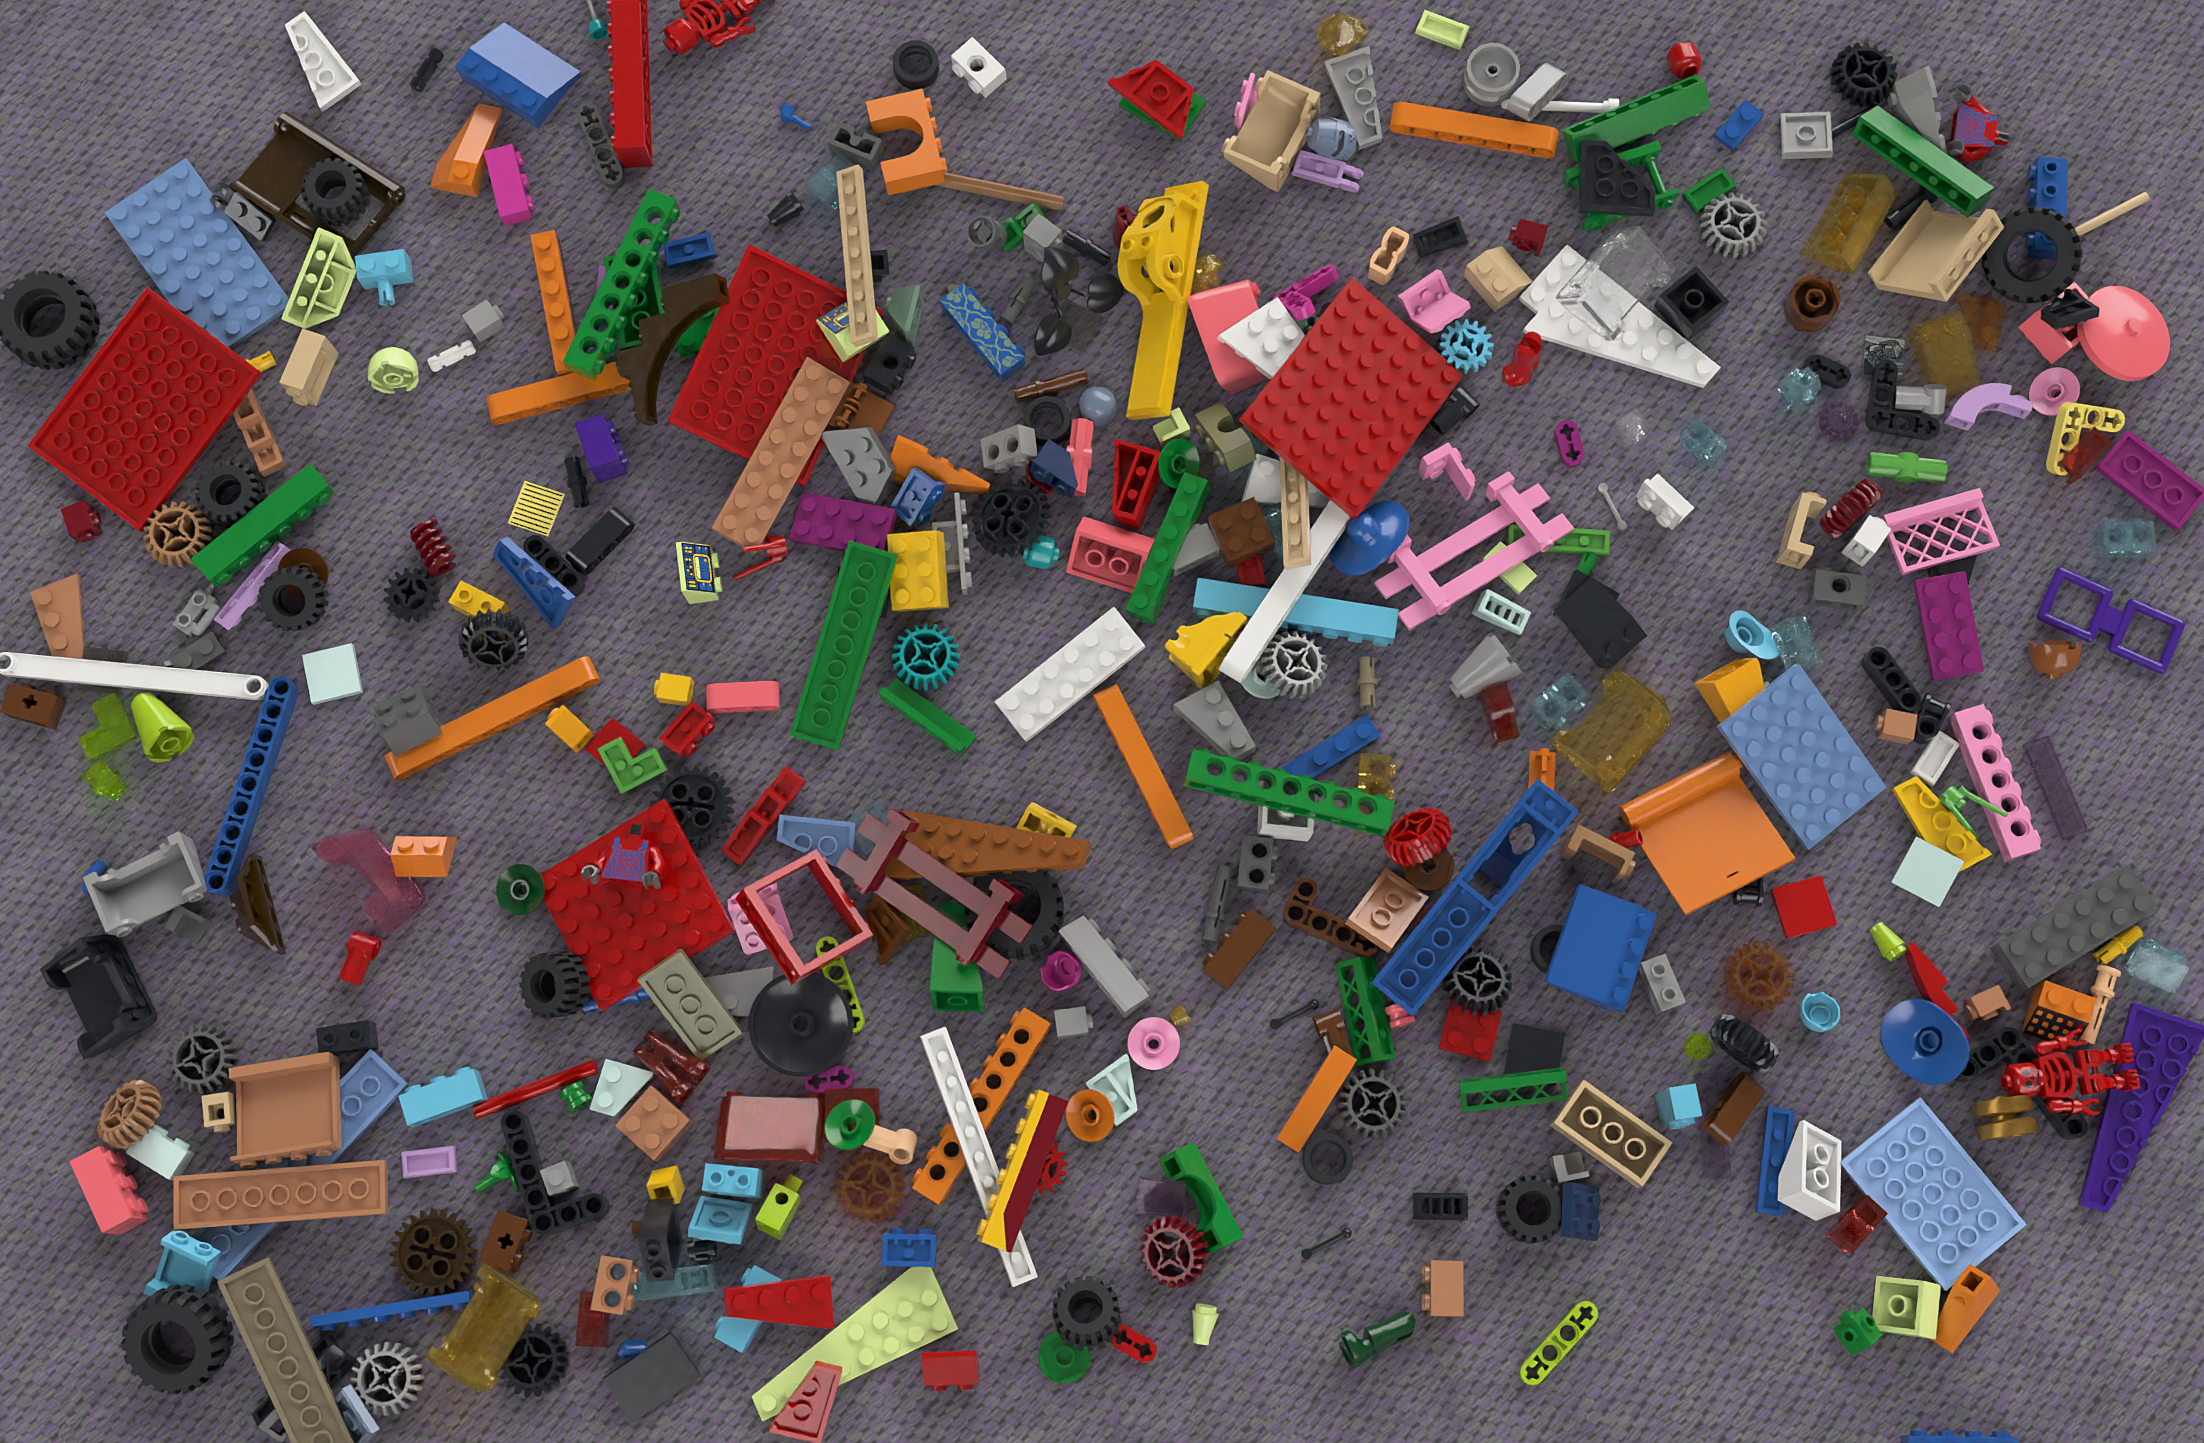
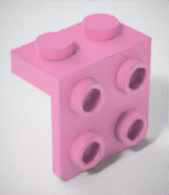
(1432, 303)
(746, 933)

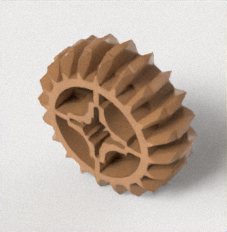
(185, 517)
(129, 1114)

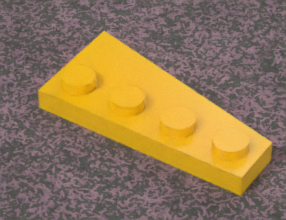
(1936, 824)

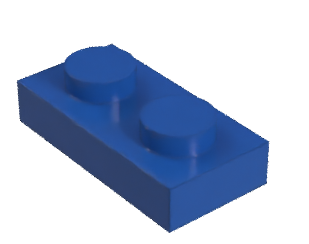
(1739, 125)
(689, 250)

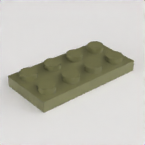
(690, 1004)

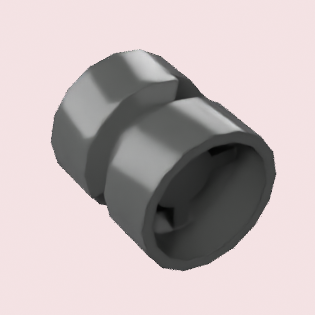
(986, 233)

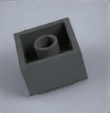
(407, 720)

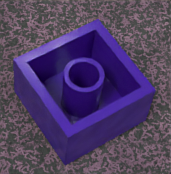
(602, 448)

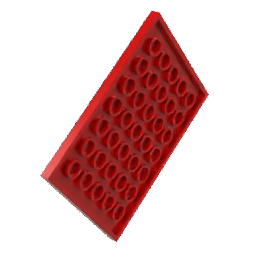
(756, 354)
(1351, 398)
(145, 409)

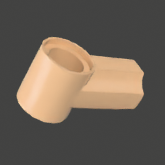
(898, 1144)

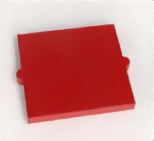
(610, 732)

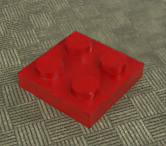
(1468, 1034)

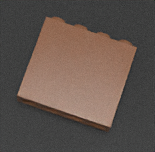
(287, 1109)

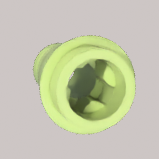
(1203, 1323)

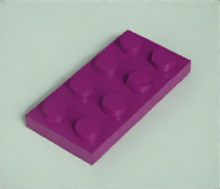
(2151, 480)
(834, 521)
(1948, 625)

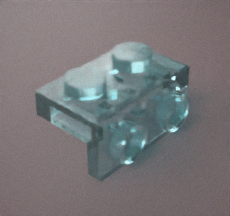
(2157, 965)

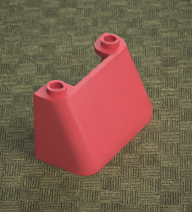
(1214, 314)

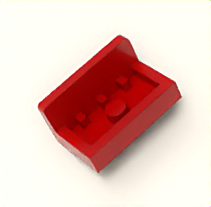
(688, 730)

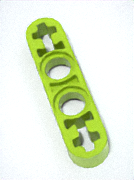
(844, 983)
(1561, 1346)

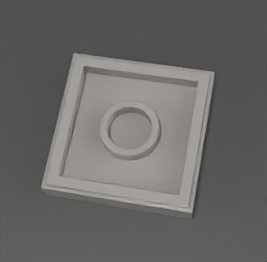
(1806, 135)

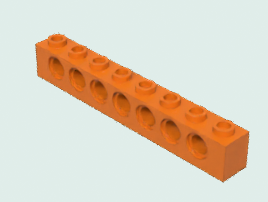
(1021, 1021)

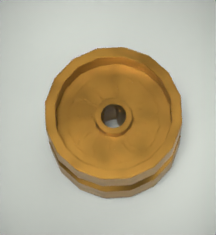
(2004, 1117)

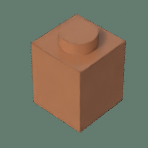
(1896, 726)

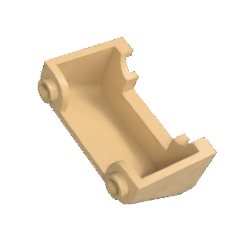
(1273, 130)

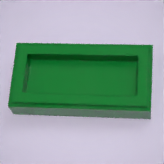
(1708, 189)

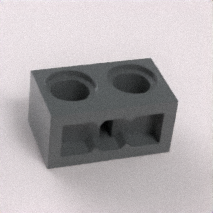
(1250, 864)

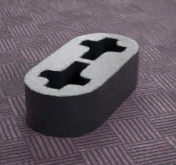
(1827, 369)

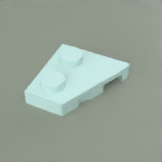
(617, 1087)

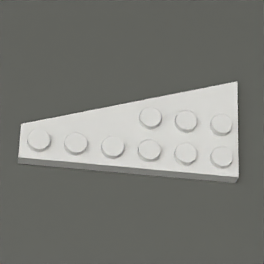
(1265, 337)

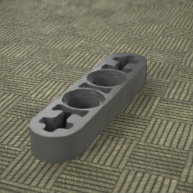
(600, 145)

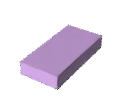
(429, 1162)

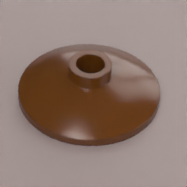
(304, 558)

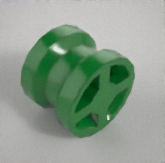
(575, 1097)

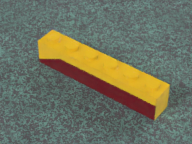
(1023, 1170)

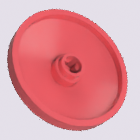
(2127, 337)

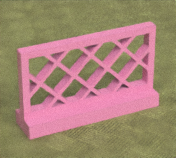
(1933, 511)

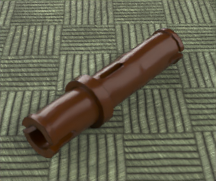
(1050, 385)

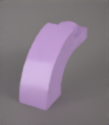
(1985, 398)

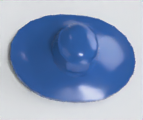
(1370, 538)
(1925, 1042)

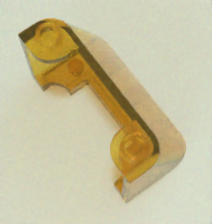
(1615, 731)
(486, 1330)

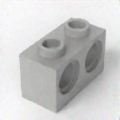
(1041, 234)
(1009, 448)
(1660, 984)

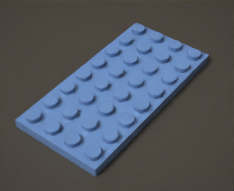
(198, 256)

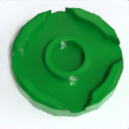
(1076, 1361)

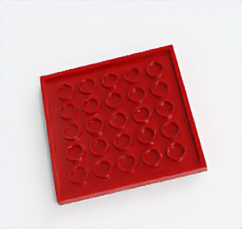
(623, 926)

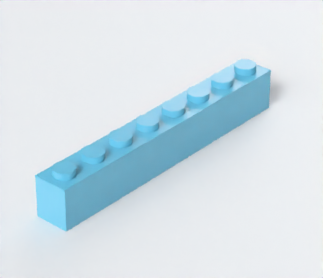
(1307, 616)

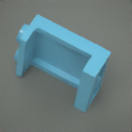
(184, 1263)

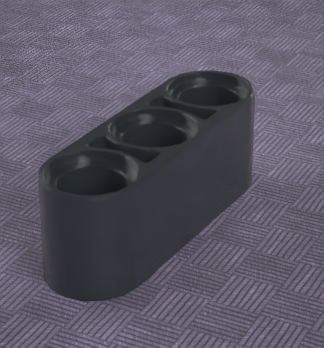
(600, 541)
(547, 557)
(1890, 668)

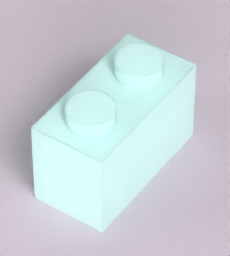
(162, 1153)

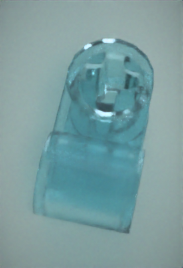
(1704, 444)

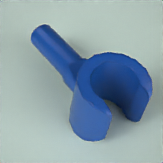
(787, 115)

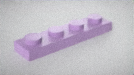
(248, 592)

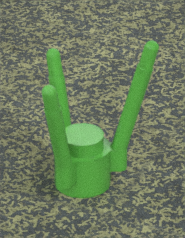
(1954, 801)

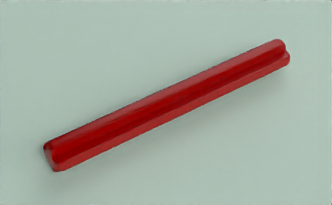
(535, 1089)

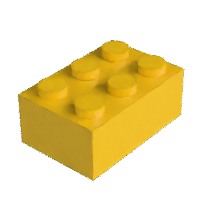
(920, 571)

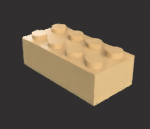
(1611, 1134)

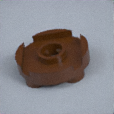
(1433, 879)

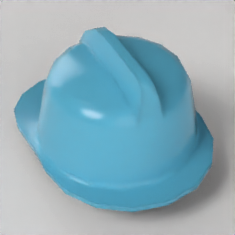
(1750, 636)

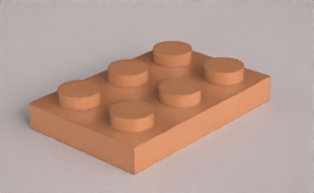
(1387, 910)

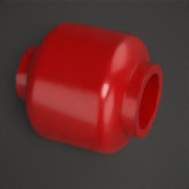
(1684, 60)

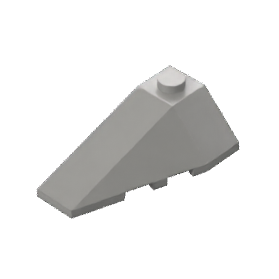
(1914, 105)

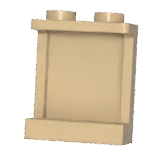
(1792, 551)

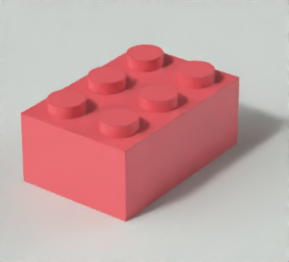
(110, 1190)

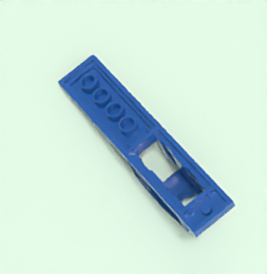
(1461, 910)

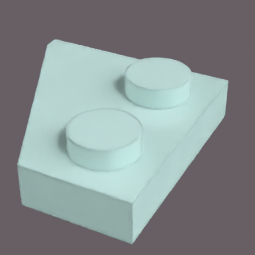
(1118, 1087)

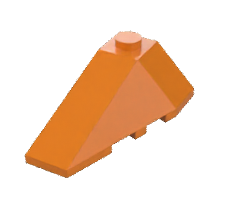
(464, 161)
(910, 455)

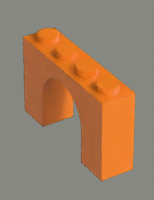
(909, 112)

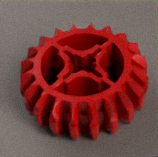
(1417, 836)

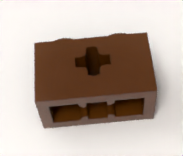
(19, 705)
(496, 1251)

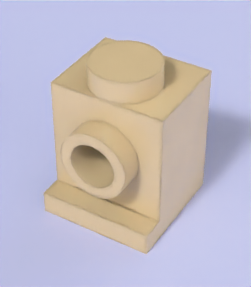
(212, 1106)

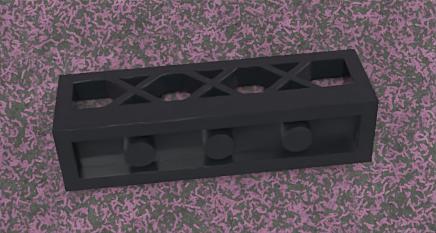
(324, 1351)

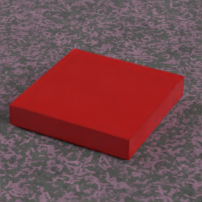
(1803, 907)

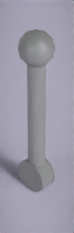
(1602, 488)

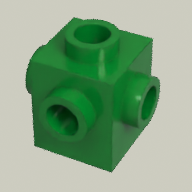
(1857, 1330)

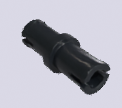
(1086, 247)
(576, 482)

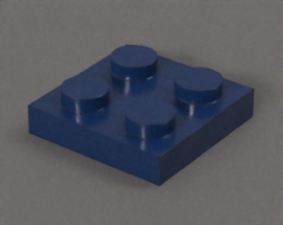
(1580, 1211)

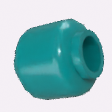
(1041, 554)

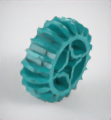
(934, 650)

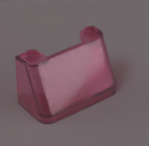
(394, 897)

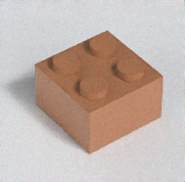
(654, 1124)
(1443, 1288)

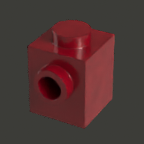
(82, 521)

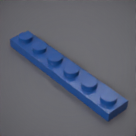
(381, 1313)

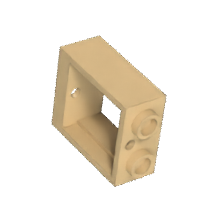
(308, 368)

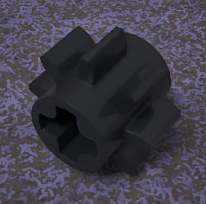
(701, 1251)

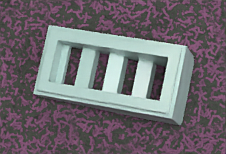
(1488, 615)

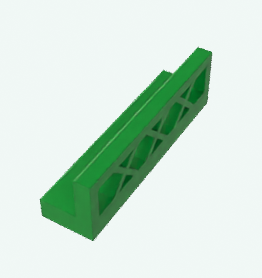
(927, 717)
(1370, 1009)
(1515, 1081)

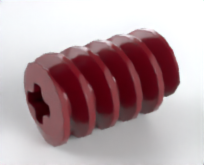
(432, 547)

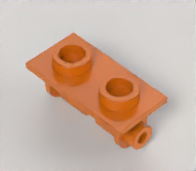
(1542, 767)

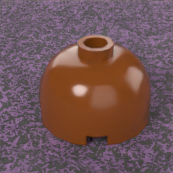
(2054, 657)

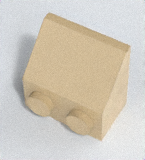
(1496, 277)

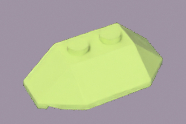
(321, 282)

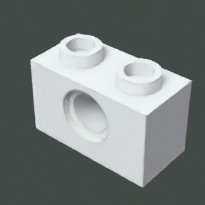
(972, 56)
(1866, 540)

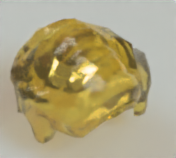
(1340, 33)
(1206, 273)

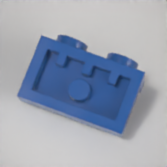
(917, 498)
(909, 1249)

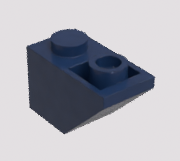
(1055, 468)

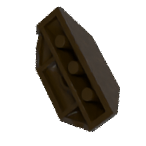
(255, 905)

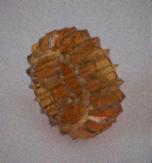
(1741, 990)
(867, 1200)

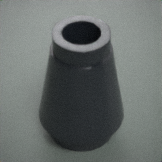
(785, 210)

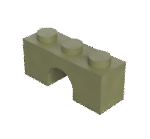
(1229, 444)

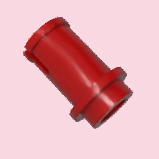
(1628, 839)

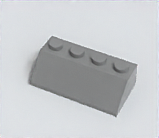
(1104, 966)

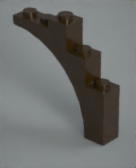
(644, 363)

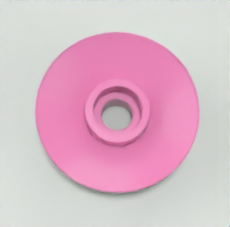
(2050, 382)
(1153, 1029)

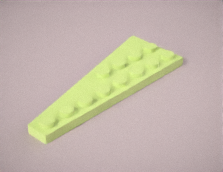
(885, 1328)

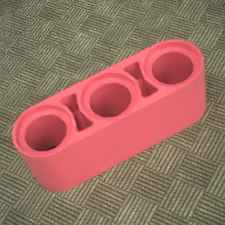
(742, 697)

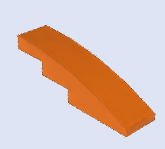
(1316, 1099)

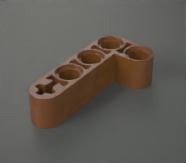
(1333, 924)

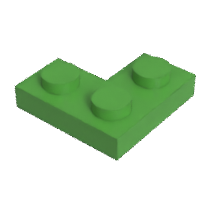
(628, 771)

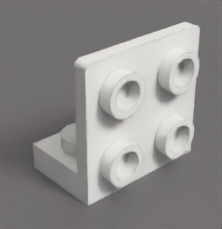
(1663, 502)

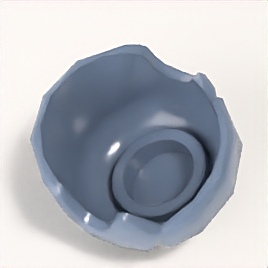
(1098, 406)

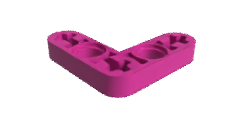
(1296, 297)

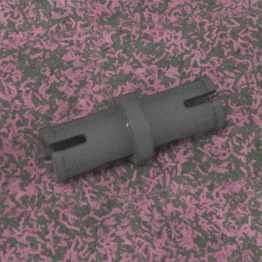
(1018, 300)

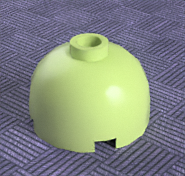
(393, 369)

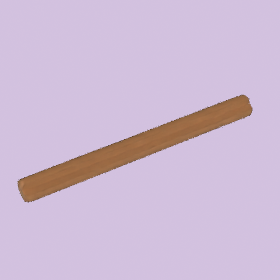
(1002, 191)

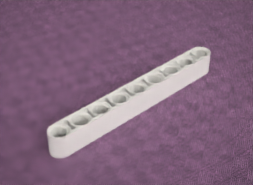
(1283, 596)

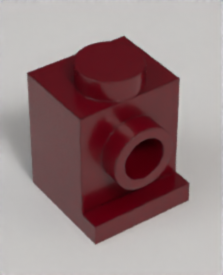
(1528, 236)

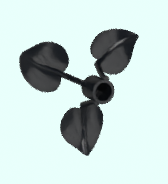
(1057, 269)

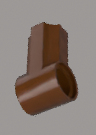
(1331, 1029)

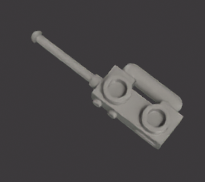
(195, 608)

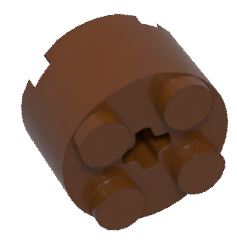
(1811, 303)

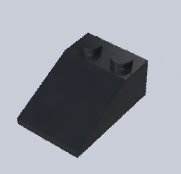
(1600, 623)

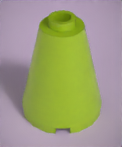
(160, 728)

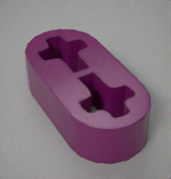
(1563, 445)
(831, 1072)

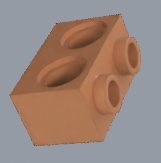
(607, 1283)

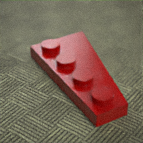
(790, 1301)

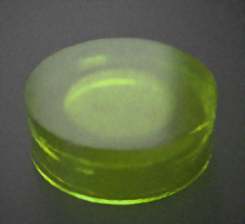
(1697, 1046)

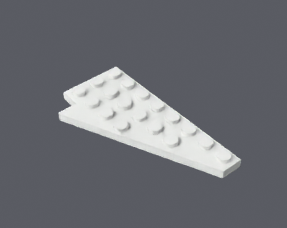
(1644, 344)

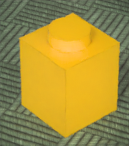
(674, 689)
(666, 1184)

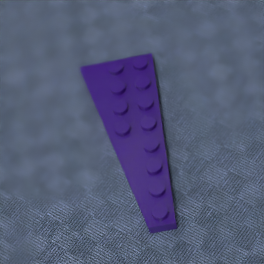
(2162, 1053)

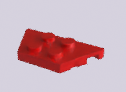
(1158, 95)

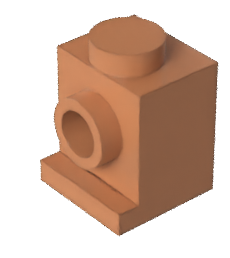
(1986, 1003)

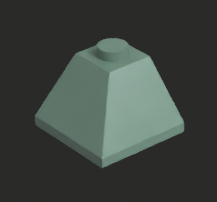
(905, 311)

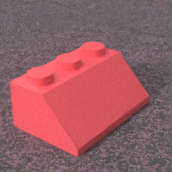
(1108, 554)

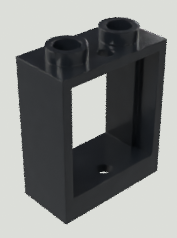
(660, 1239)

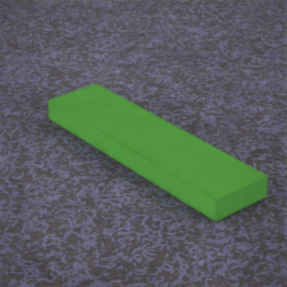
(1573, 543)

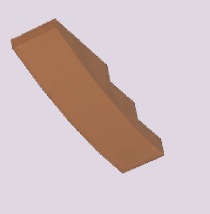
(258, 435)

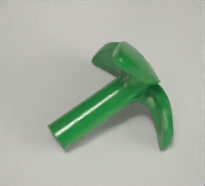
(499, 1171)

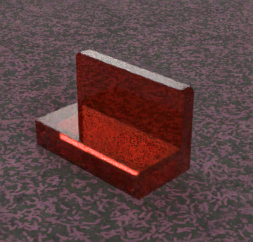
(2084, 454)

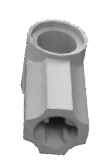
(1928, 399)

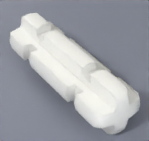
(451, 355)

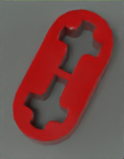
(1138, 1338)

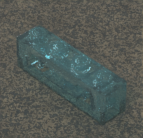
(687, 1282)

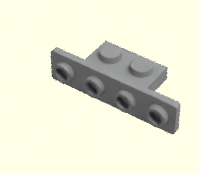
(954, 537)

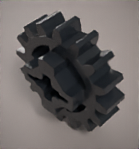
(405, 586)

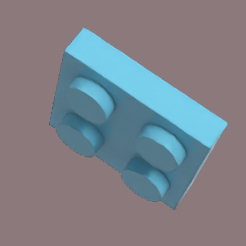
(720, 1220)

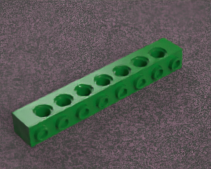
(653, 206)
(1300, 804)

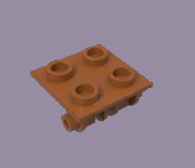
(861, 409)

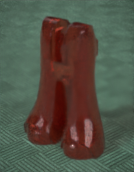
(676, 1084)

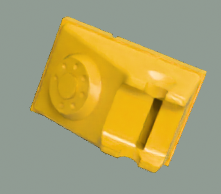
(1205, 646)

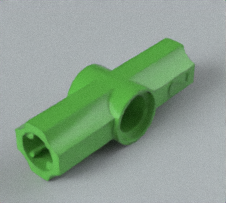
(1906, 467)

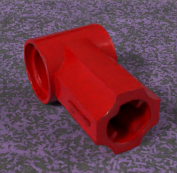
(361, 951)

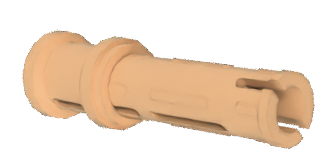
(2102, 992)

